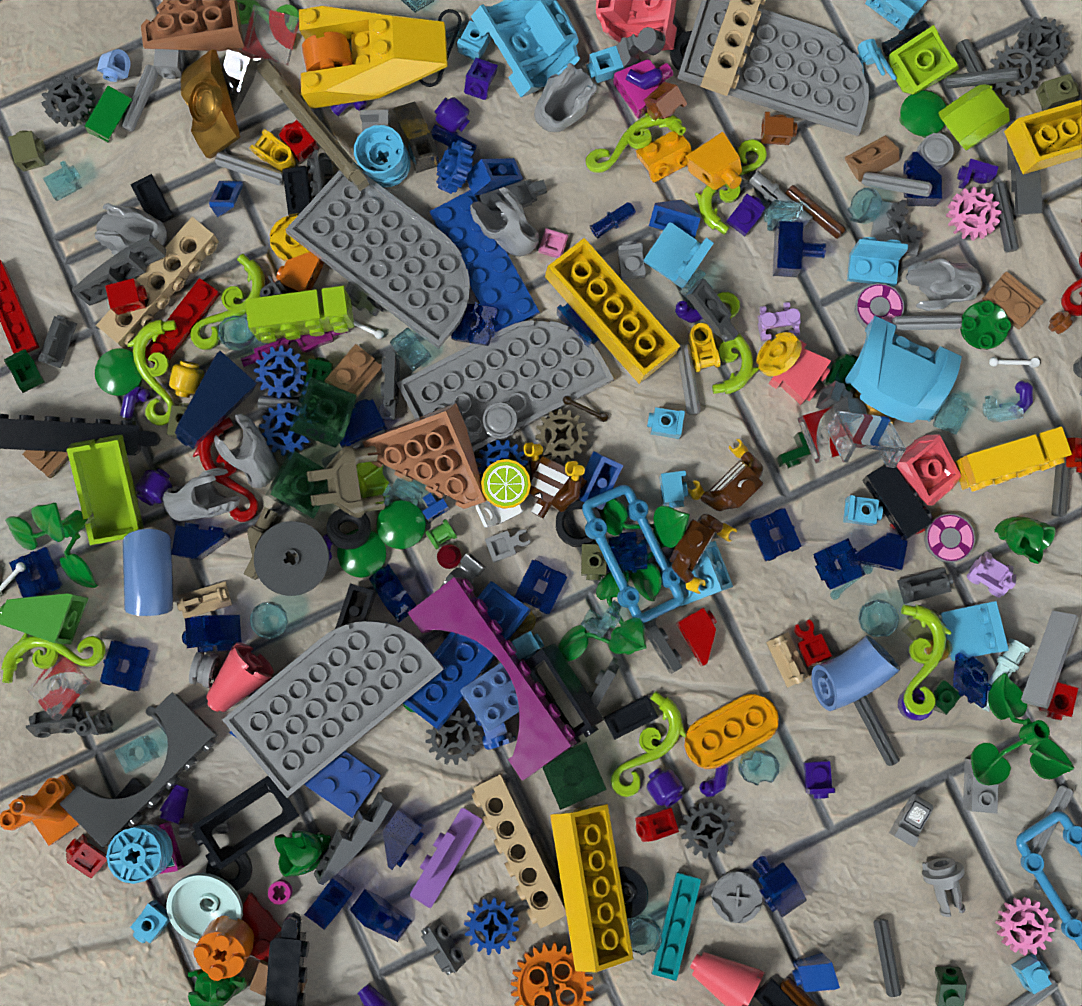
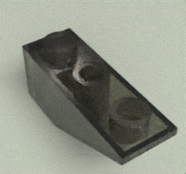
(239, 73)
(417, 137)

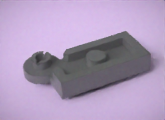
(604, 680)

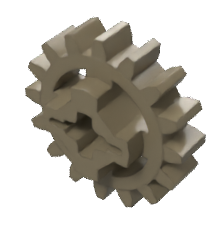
(569, 443)

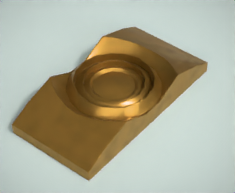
(209, 104)

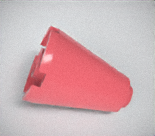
(238, 677)
(726, 979)

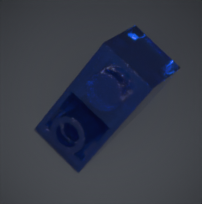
(919, 169)
(197, 543)
(392, 593)
(399, 835)
(330, 901)

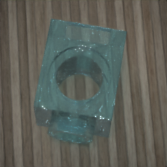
(127, 756)

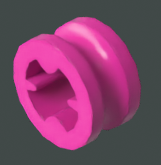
(272, 891)

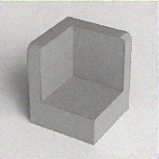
(374, 117)

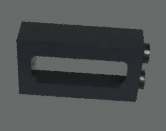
(571, 687)
(204, 827)

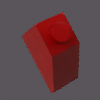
(699, 633)

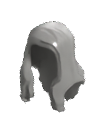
(564, 99)
(126, 226)
(506, 226)
(944, 282)
(251, 454)
(198, 498)

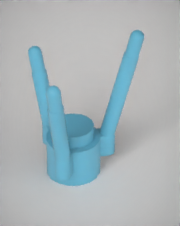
(872, 54)

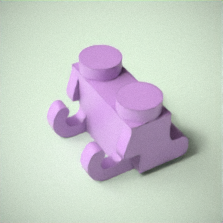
(778, 319)
(992, 574)

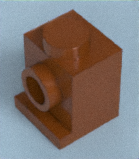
(664, 101)
(777, 129)

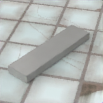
(1050, 659)

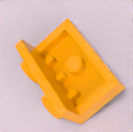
(664, 155)

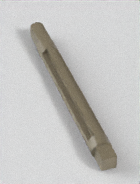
(312, 124)

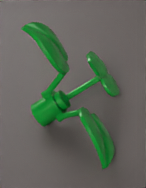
(49, 521)
(668, 528)
(624, 639)
(1047, 757)

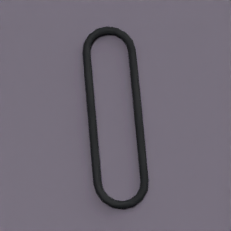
(450, 47)

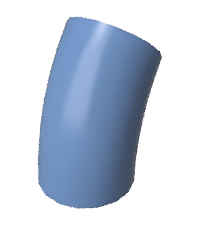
(147, 573)
(853, 674)

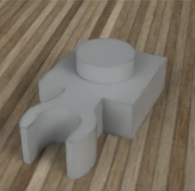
(502, 545)

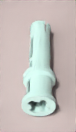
(1008, 662)

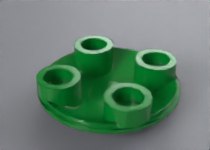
(920, 113)
(985, 325)
(117, 372)
(401, 524)
(365, 559)

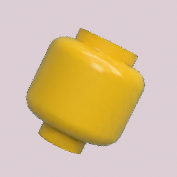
(185, 378)

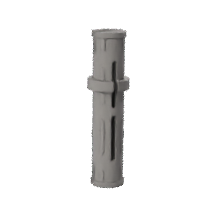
(772, 192)

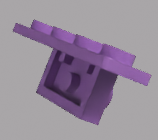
(446, 857)

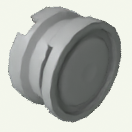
(936, 150)
(500, 420)
(204, 669)

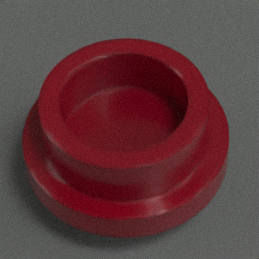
(449, 556)

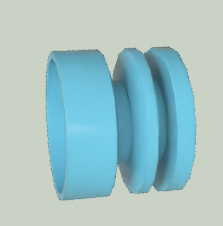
(382, 143)
(154, 849)

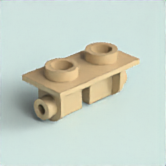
(204, 600)
(787, 660)

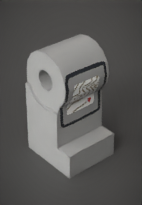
(911, 820)

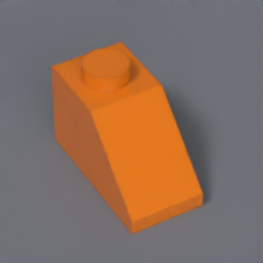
(300, 272)

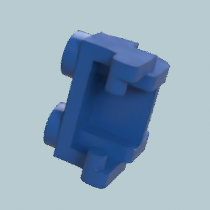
(496, 737)

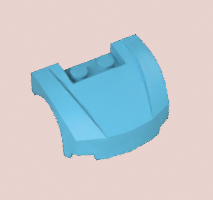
(532, 38)
(901, 375)

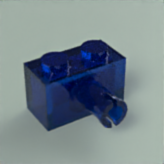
(791, 248)
(212, 631)
(779, 887)

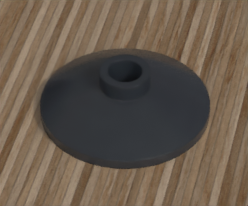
(638, 898)

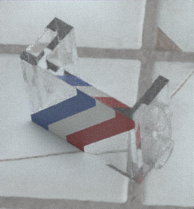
(867, 432)

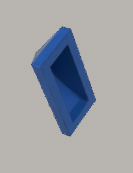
(225, 196)
(677, 213)

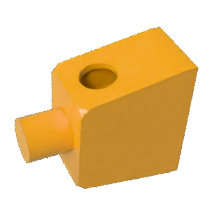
(716, 163)

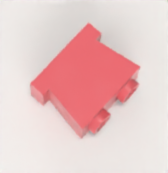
(803, 375)

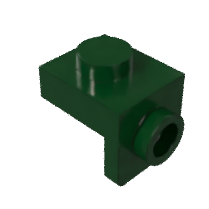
(319, 369)
(24, 370)
(840, 370)
(794, 457)
(945, 697)
(950, 986)

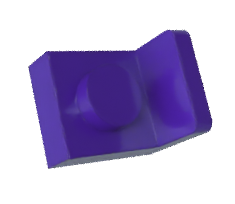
(479, 78)
(978, 171)
(746, 214)
(818, 779)

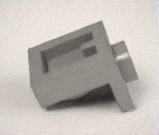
(631, 260)

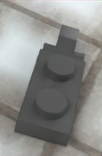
(523, 190)
(712, 310)
(389, 388)
(659, 639)

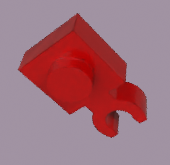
(812, 647)

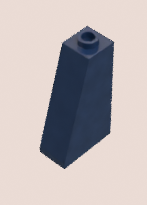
(215, 399)

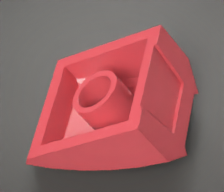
(929, 468)

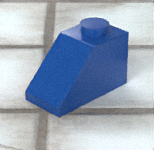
(492, 175)
(600, 476)
(815, 973)

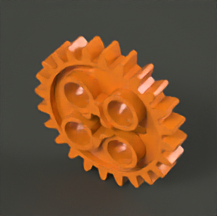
(530, 989)

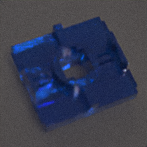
(485, 322)
(761, 531)
(630, 551)
(847, 559)
(533, 574)
(49, 577)
(133, 677)
(971, 679)

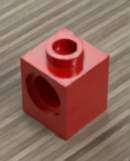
(305, 147)
(126, 296)
(1068, 695)

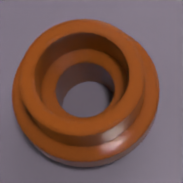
(1060, 322)

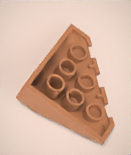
(194, 26)
(435, 453)

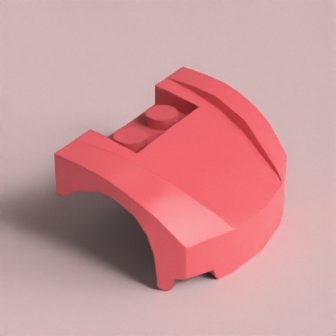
(629, 17)

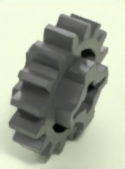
(1038, 32)
(1006, 60)
(70, 103)
(461, 744)
(704, 818)

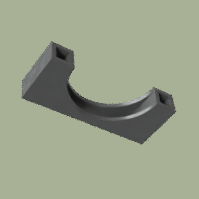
(186, 739)

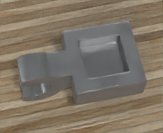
(361, 300)

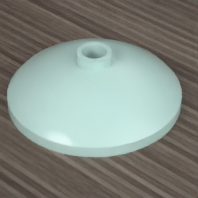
(192, 911)

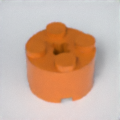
(326, 52)
(224, 947)

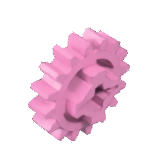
(973, 203)
(1027, 934)

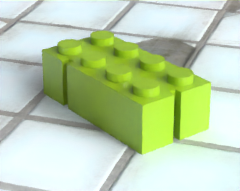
(299, 314)
(105, 488)

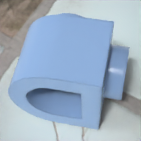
(114, 65)

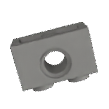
(976, 795)

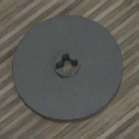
(310, 563)

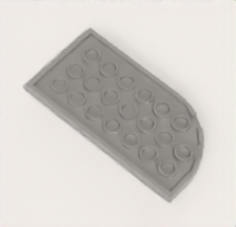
(786, 68)
(387, 254)
(523, 366)
(330, 699)

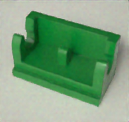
(107, 114)

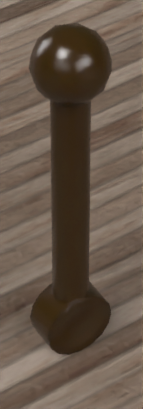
(602, 417)

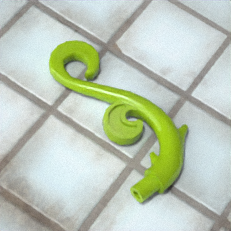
(630, 137)
(705, 199)
(228, 299)
(161, 366)
(746, 371)
(48, 660)
(930, 661)
(676, 728)

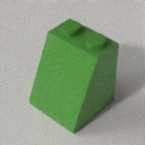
(45, 617)

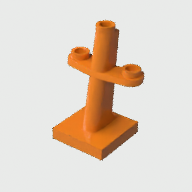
(43, 810)

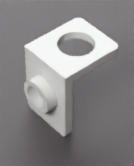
(497, 514)

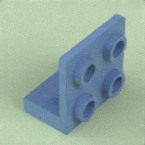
(492, 697)

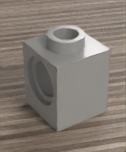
(169, 62)

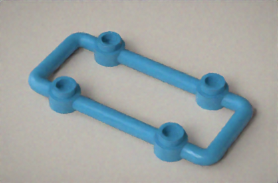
(637, 511)
(1034, 864)

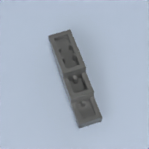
(1026, 187)
(121, 267)
(347, 844)

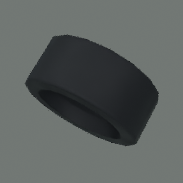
(562, 533)

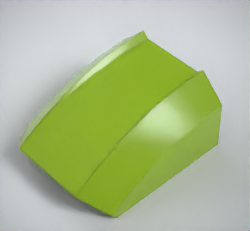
(922, 62)
(975, 116)

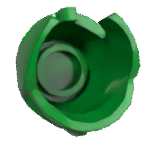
(1026, 536)
(300, 852)
(213, 992)

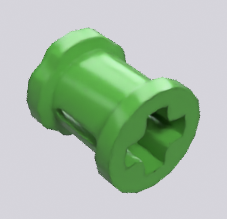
(441, 534)

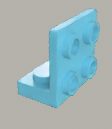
(897, 11)
(677, 254)
(875, 261)
(712, 570)
(975, 630)

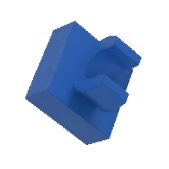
(434, 508)

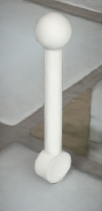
(378, 334)
(1033, 363)
(20, 567)

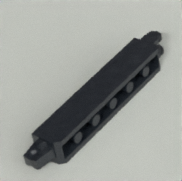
(58, 436)
(286, 964)

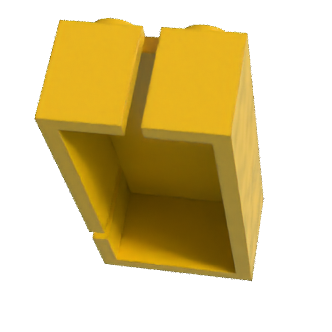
(1013, 459)

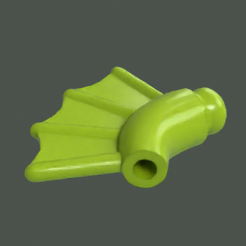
(371, 480)

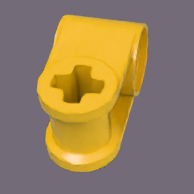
(271, 150)
(703, 352)

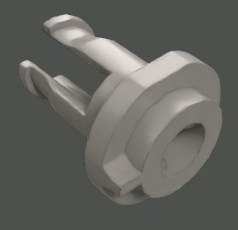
(944, 875)

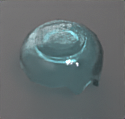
(865, 206)
(235, 334)
(878, 618)
(269, 619)
(758, 766)
(644, 934)

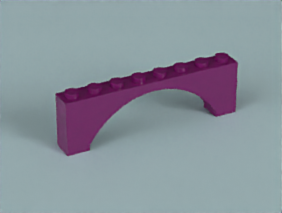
(541, 731)

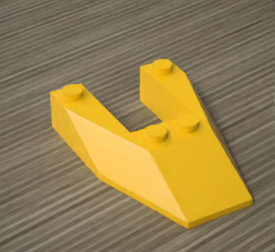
(386, 54)

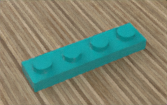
(676, 926)

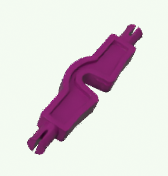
(306, 343)

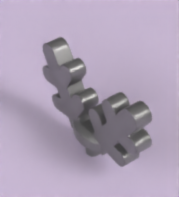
(903, 232)

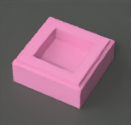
(553, 243)

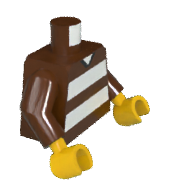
(551, 482)
(735, 485)
(692, 546)

